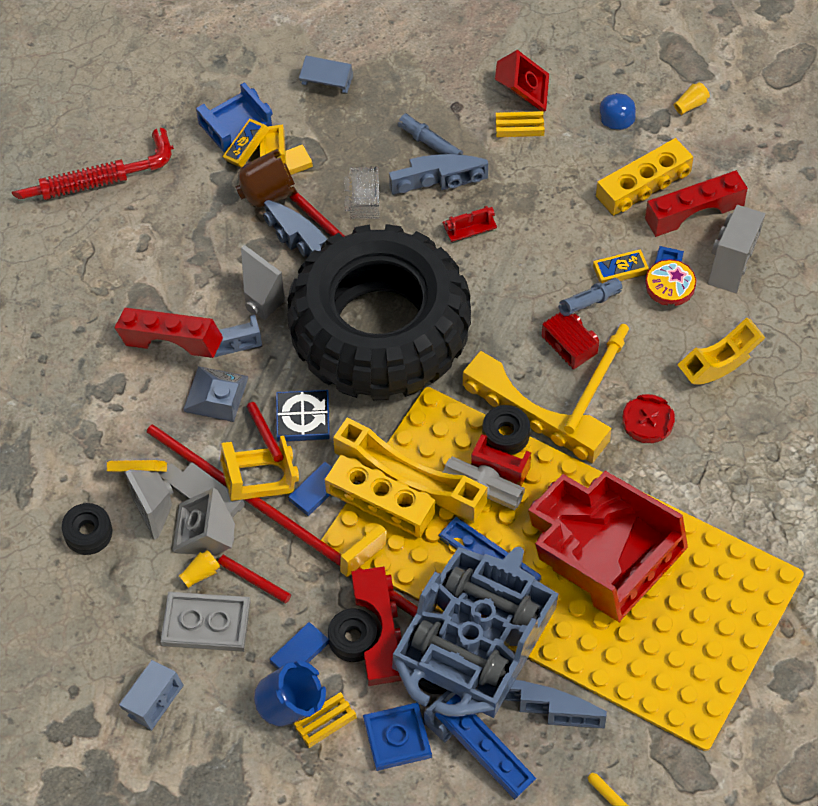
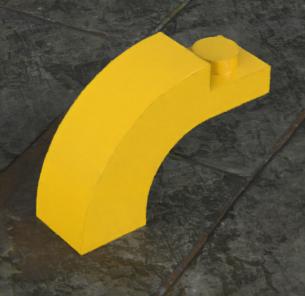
(723, 357)

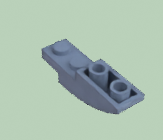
(445, 169)
(293, 228)

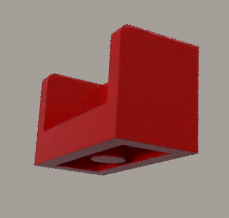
(506, 465)

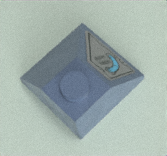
(215, 394)

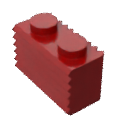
(570, 339)

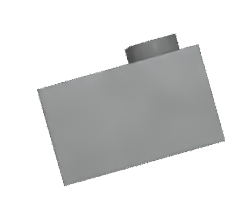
(735, 247)

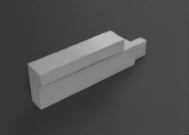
(196, 481)

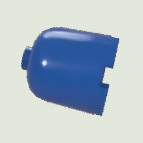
(289, 694)

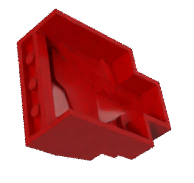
(607, 539)

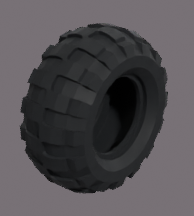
(372, 263)

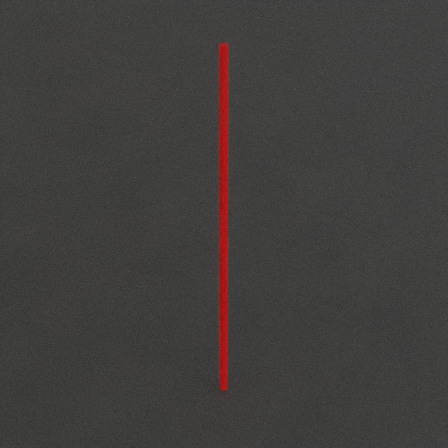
(269, 511)

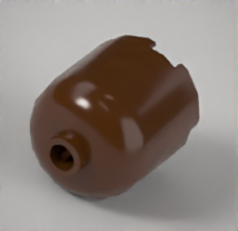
(265, 180)

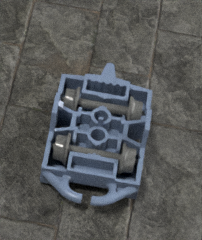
(437, 645)

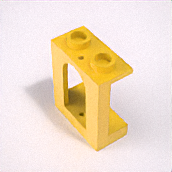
(232, 461)

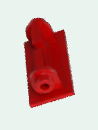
(470, 224)

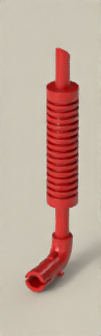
(99, 175)

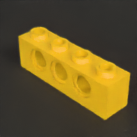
(644, 177)
(387, 507)

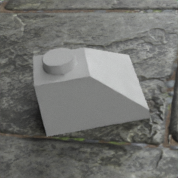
(261, 284)
(151, 498)
(204, 525)

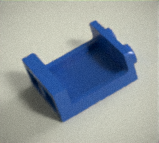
(229, 118)

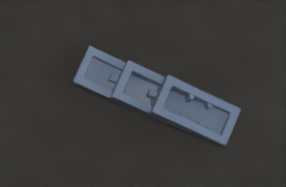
(560, 706)

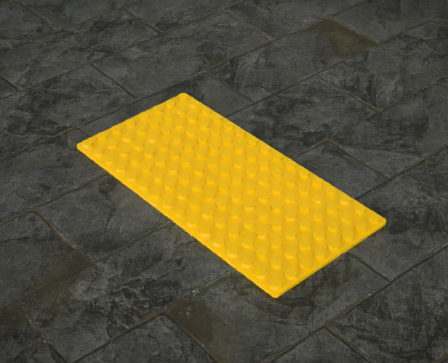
(673, 655)

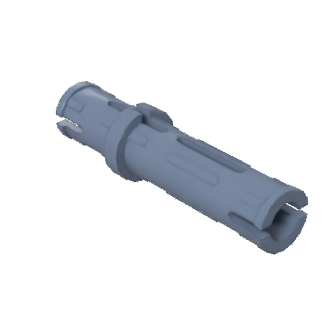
(422, 133)
(596, 294)

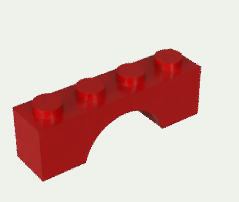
(671, 210)
(194, 334)
(372, 591)

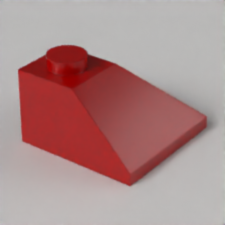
(523, 79)

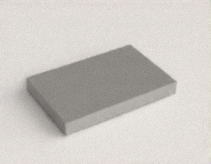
(205, 621)

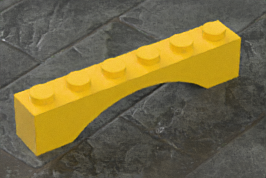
(488, 379)
(449, 491)

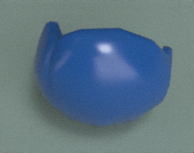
(617, 111)

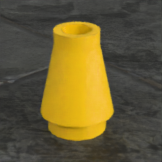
(693, 97)
(200, 568)

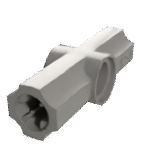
(498, 490)

